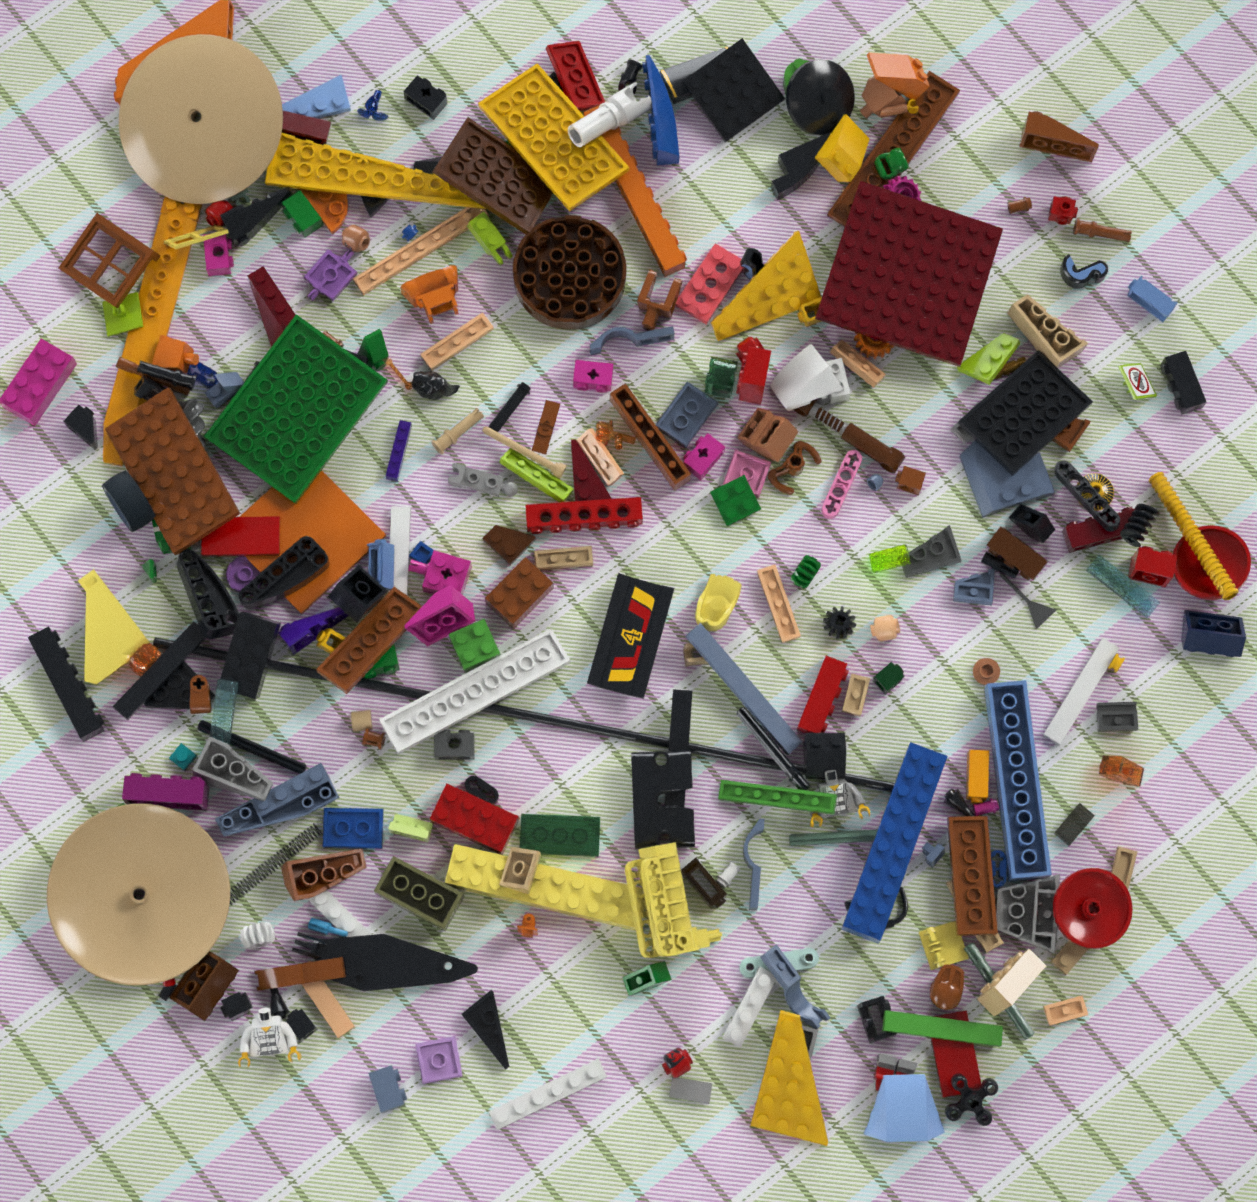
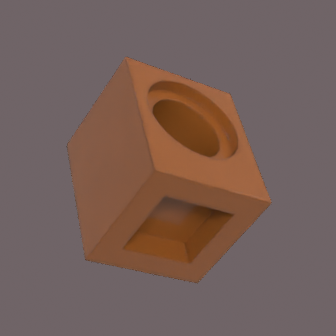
(910, 480)

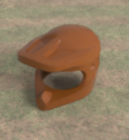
(947, 987)

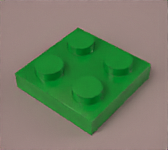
(735, 500)

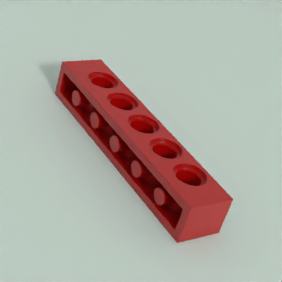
(632, 506)

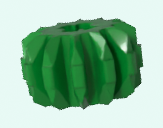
(805, 571)

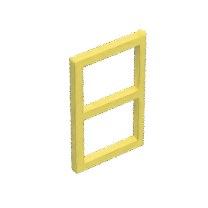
(197, 238)

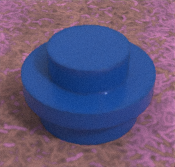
(409, 232)

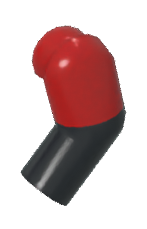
(168, 988)

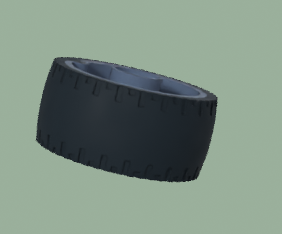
(128, 501)

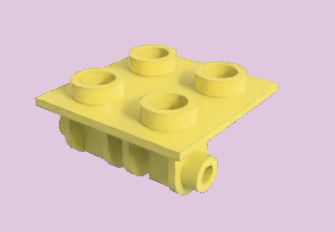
(942, 945)

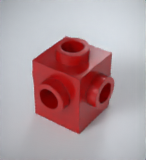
(1062, 210)

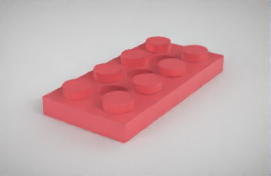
(714, 295)

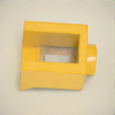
(329, 640)

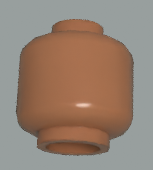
(355, 238)

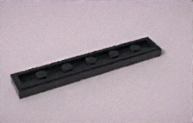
(159, 671)
(679, 734)

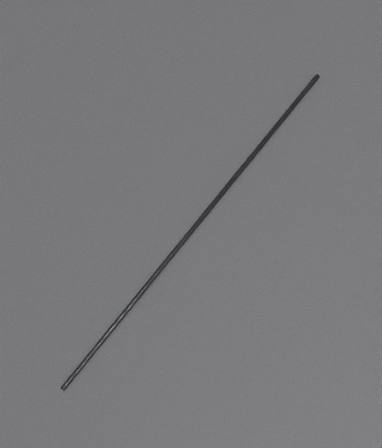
(544, 718)

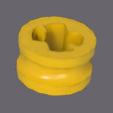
(1116, 662)

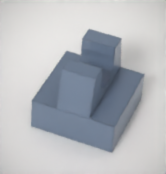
(933, 854)

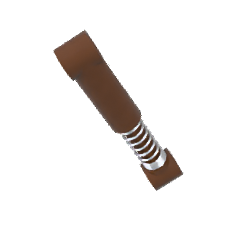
(886, 456)

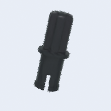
(999, 565)

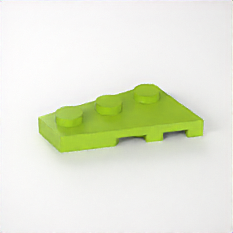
(990, 359)

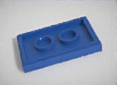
(353, 828)

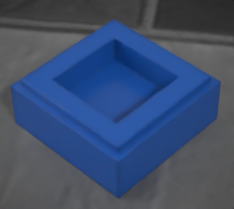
(421, 553)

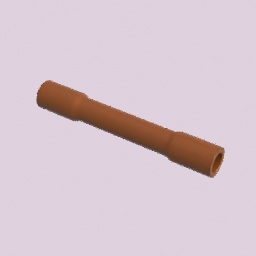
(132, 367)

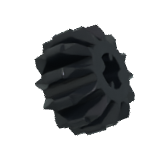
(842, 616)

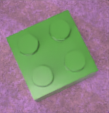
(474, 645)

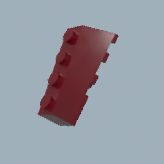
(271, 304)

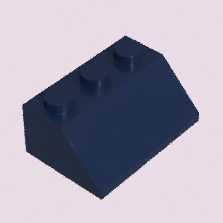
(1213, 633)

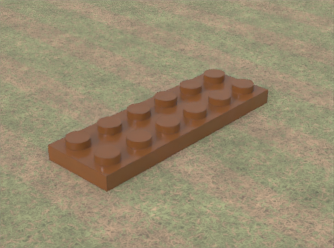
(369, 640)
(972, 875)

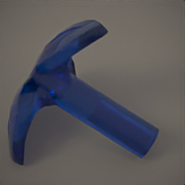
(372, 107)

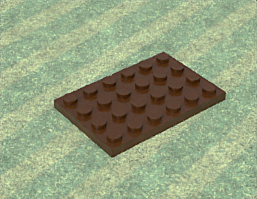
(494, 176)

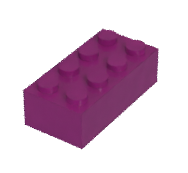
(166, 792)

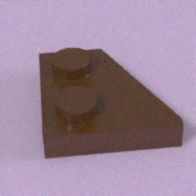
(508, 543)

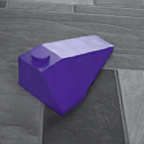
(305, 631)

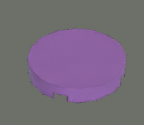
(239, 575)

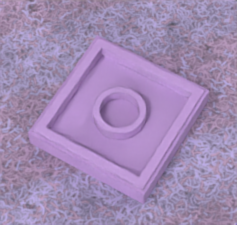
(439, 1060)

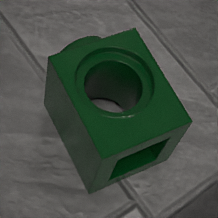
(889, 677)

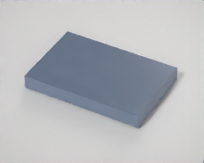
(686, 415)

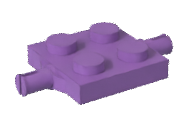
(330, 275)

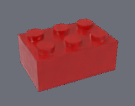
(753, 375)

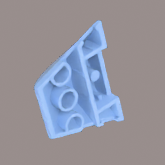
(904, 1110)

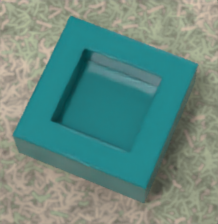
(182, 757)

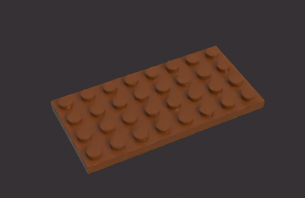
(172, 471)

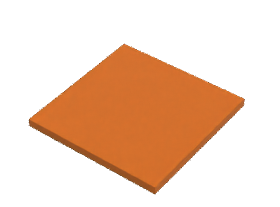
(330, 520)

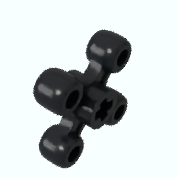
(967, 1094)

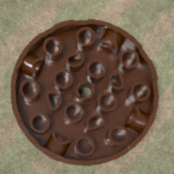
(574, 298)

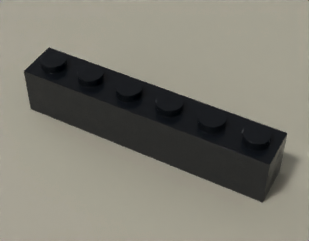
(64, 680)

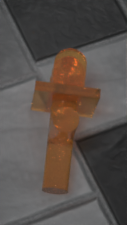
(605, 432)

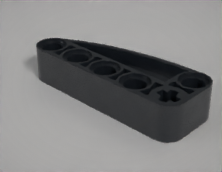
(293, 577)
(213, 598)

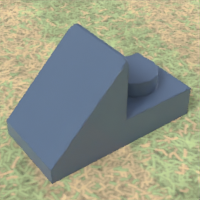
(225, 389)

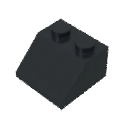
(824, 753)

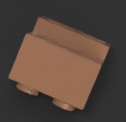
(768, 434)

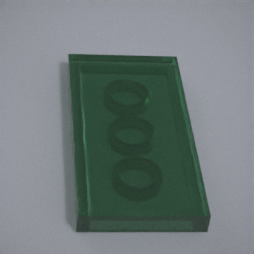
(560, 834)

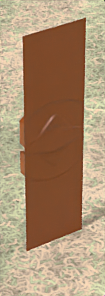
(546, 427)

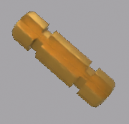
(1011, 366)

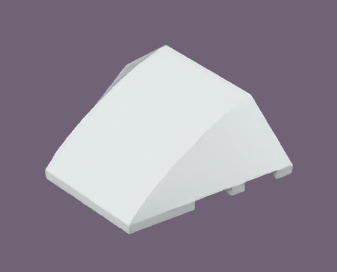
(805, 380)

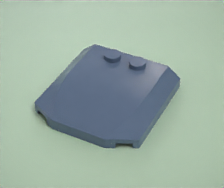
(996, 487)

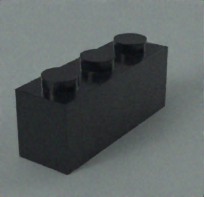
(1183, 382)

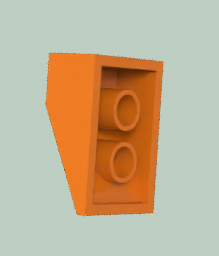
(899, 73)

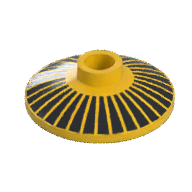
(1103, 484)

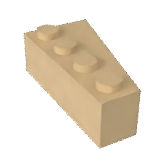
(1045, 331)

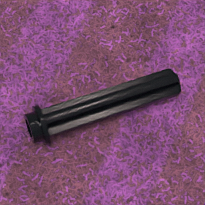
(510, 406)

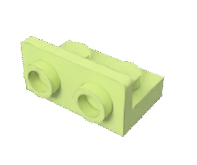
(411, 827)

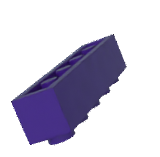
(398, 450)

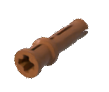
(1092, 229)

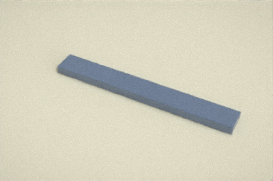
(743, 689)

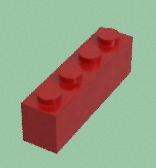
(822, 696)

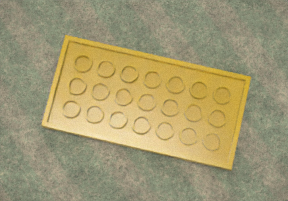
(536, 123)

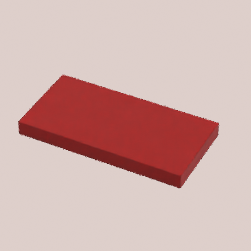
(575, 74)
(244, 538)
(954, 1058)

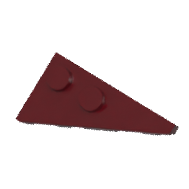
(586, 481)

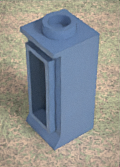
(1151, 298)
(381, 563)

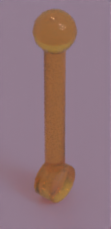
(408, 385)

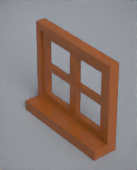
(122, 238)

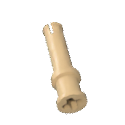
(450, 436)

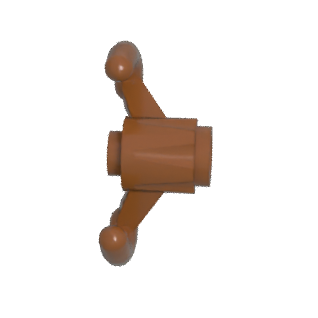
(797, 460)

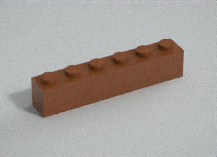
(650, 437)

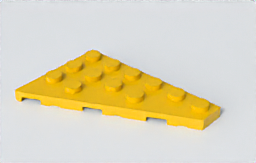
(773, 292)
(788, 1089)

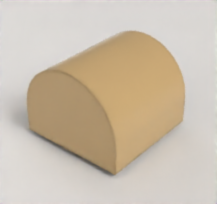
(361, 720)

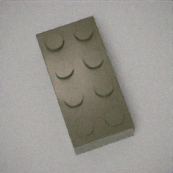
(419, 893)

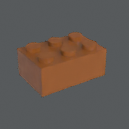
(519, 593)

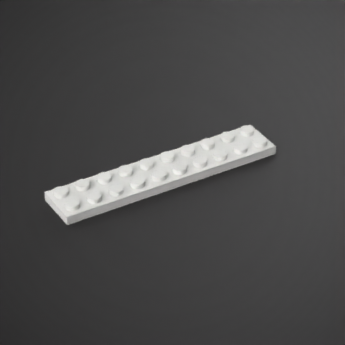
(474, 691)

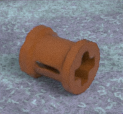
(374, 739)

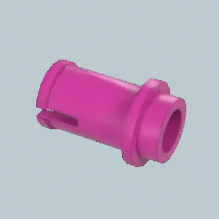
(986, 807)

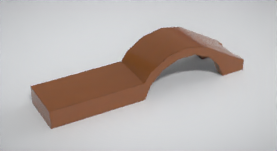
(300, 973)

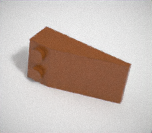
(1053, 137)

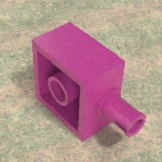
(440, 566)

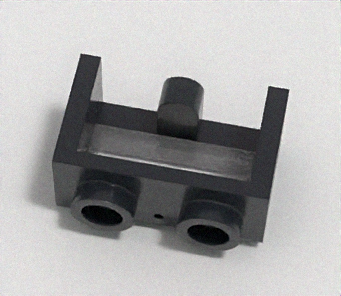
(872, 1018)

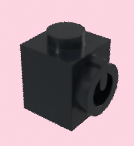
(236, 1006)

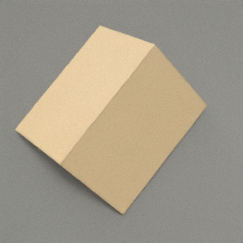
(520, 869)

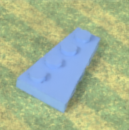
(321, 101)

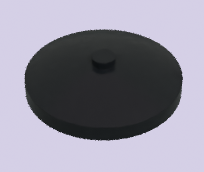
(819, 96)

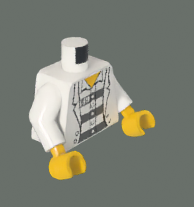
(268, 1037)

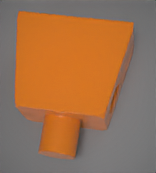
(174, 354)

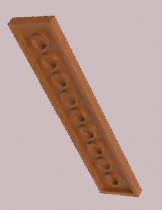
(906, 132)

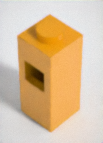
(977, 776)

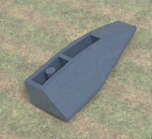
(284, 803)

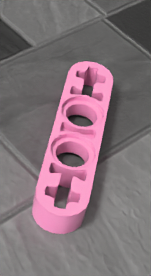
(842, 484)

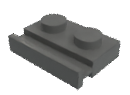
(1117, 716)

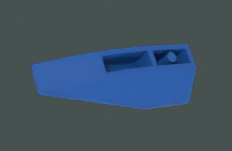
(662, 118)

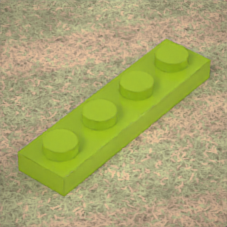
(536, 475)

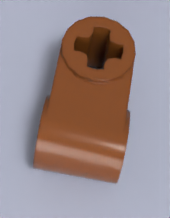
(199, 698)

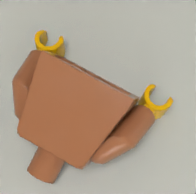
(884, 100)

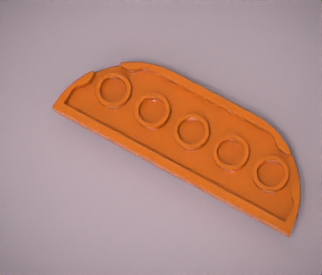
(329, 206)

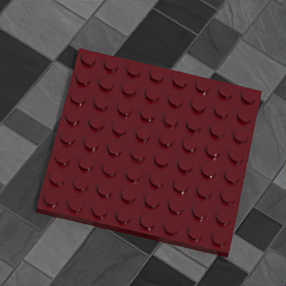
(909, 273)

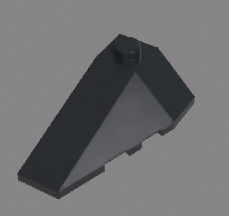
(247, 221)

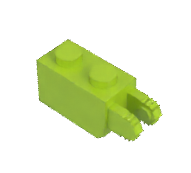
(489, 237)

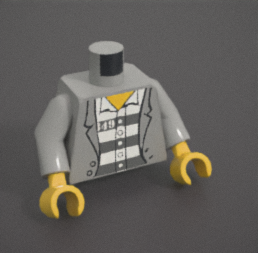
(848, 797)

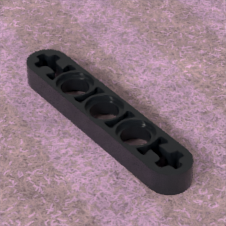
(1088, 504)

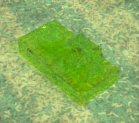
(889, 558)

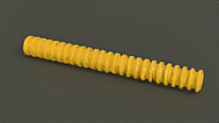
(1194, 536)

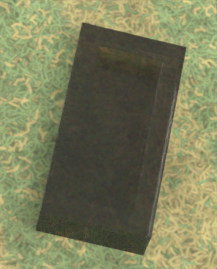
(1074, 824)

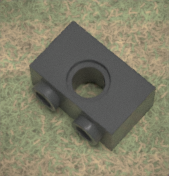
(465, 751)

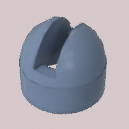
(875, 482)

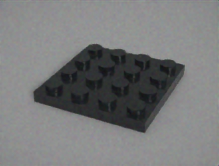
(733, 90)

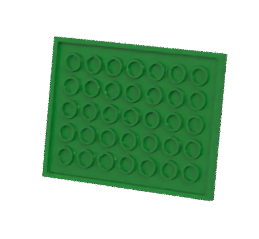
(296, 409)

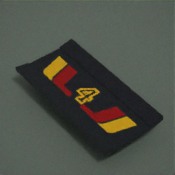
(630, 636)

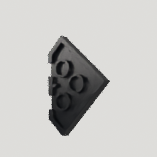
(175, 690)

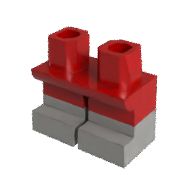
(886, 1066)

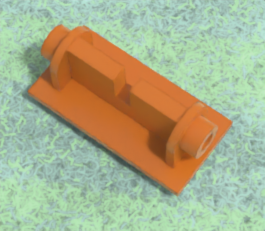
(528, 926)

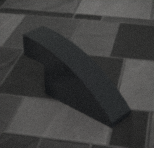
(797, 166)

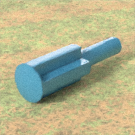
(325, 927)

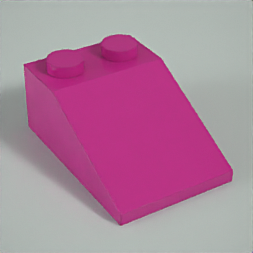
(441, 615)

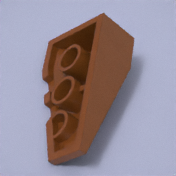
(316, 874)

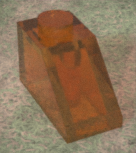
(1121, 770)

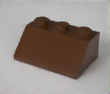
(1016, 554)
(204, 985)

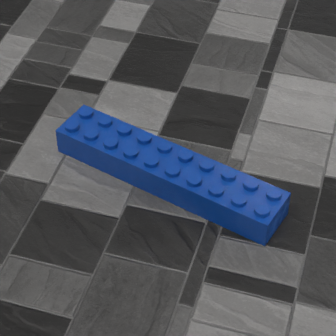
(894, 843)

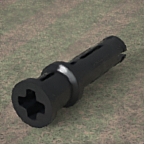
(176, 377)

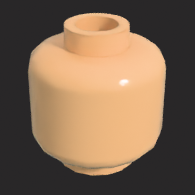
(885, 628)

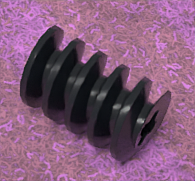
(1137, 523)

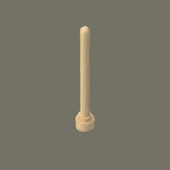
(556, 468)

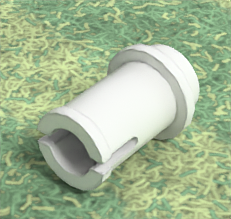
(727, 875)

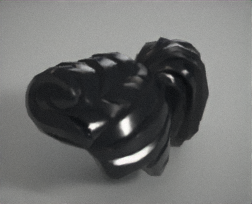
(432, 385)

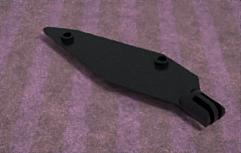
(386, 962)

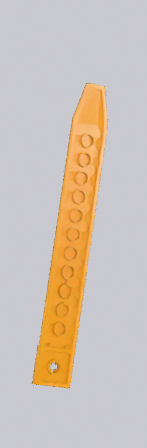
(157, 303)

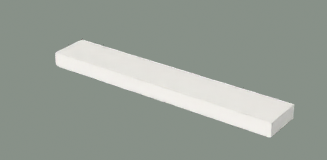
(400, 539)
(1081, 691)

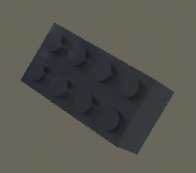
(250, 653)

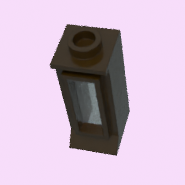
(704, 884)

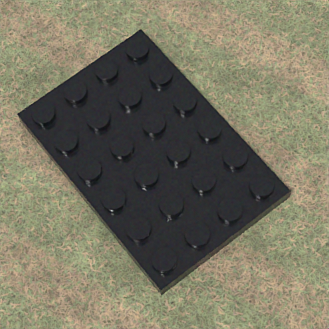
(1025, 412)

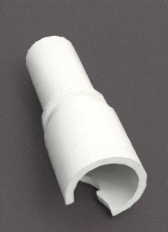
(617, 111)

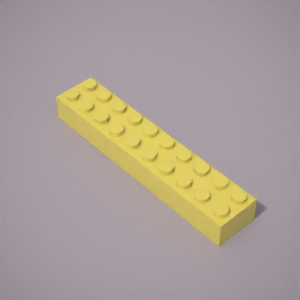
(551, 888)

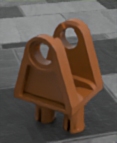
(655, 310)

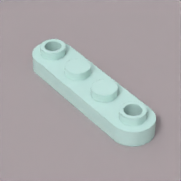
(795, 957)

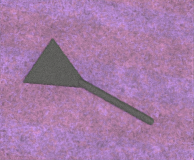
(1039, 612)

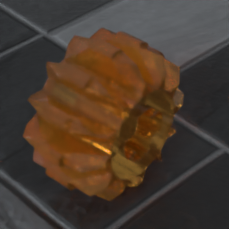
(144, 658)

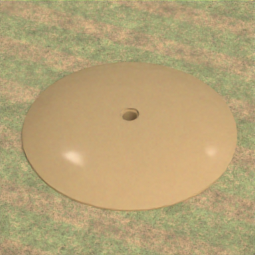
(236, 127)
(95, 902)

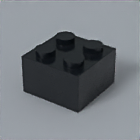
(357, 593)

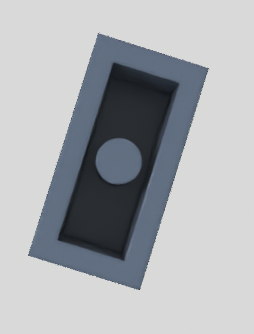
(387, 1088)

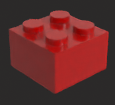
(1152, 566)

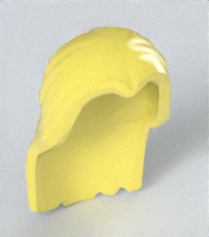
(717, 602)

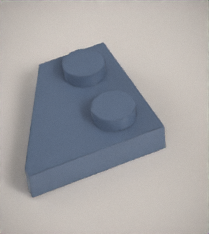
(975, 589)

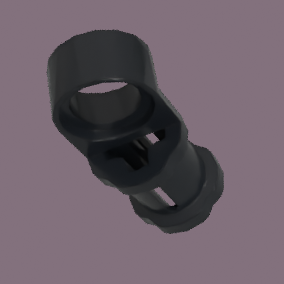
(630, 74)

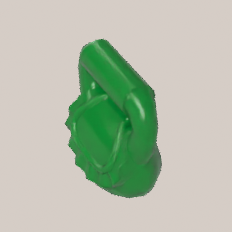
(896, 162)

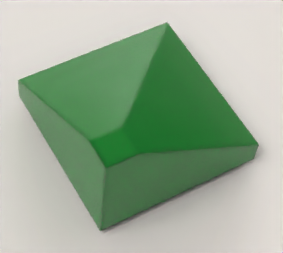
(150, 568)

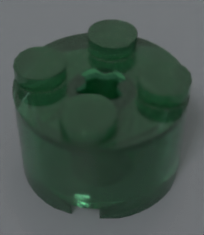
(721, 377)

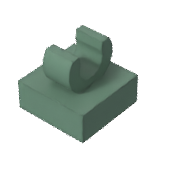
(242, 194)

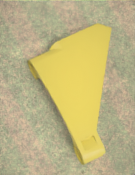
(109, 631)

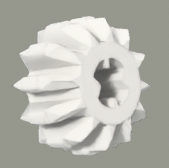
(257, 935)

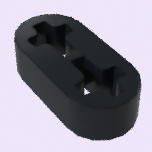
(484, 787)

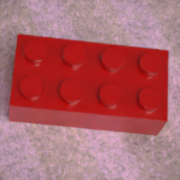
(474, 819)

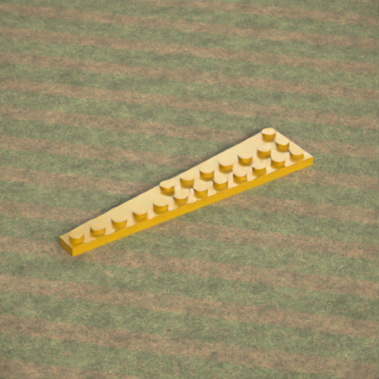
(327, 169)

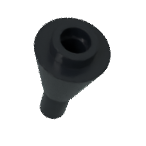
(956, 801)
(277, 1004)

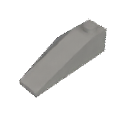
(229, 771)

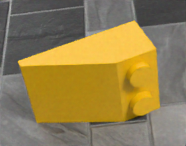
(844, 150)

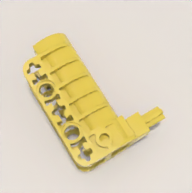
(664, 904)

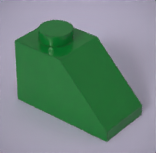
(375, 350)
(646, 978)

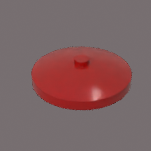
(1230, 551)
(1092, 908)

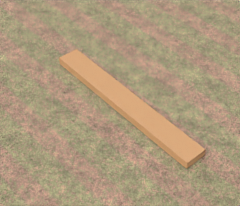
(416, 250)

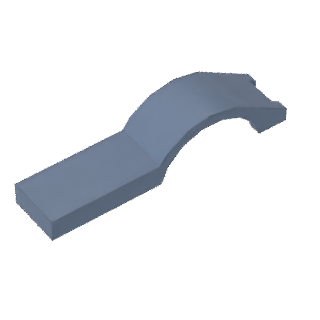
(638, 339)
(756, 870)
(790, 982)

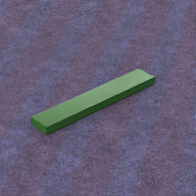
(777, 797)
(942, 1028)

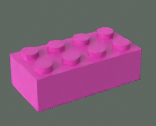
(37, 382)

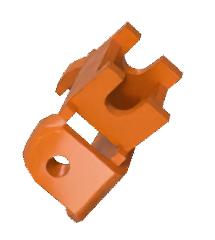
(433, 291)

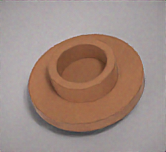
(986, 671)

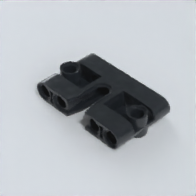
(648, 784)

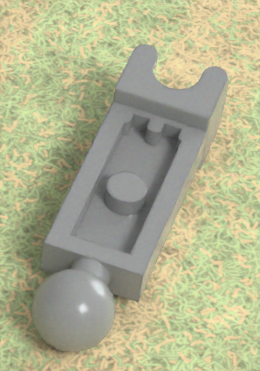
(481, 481)

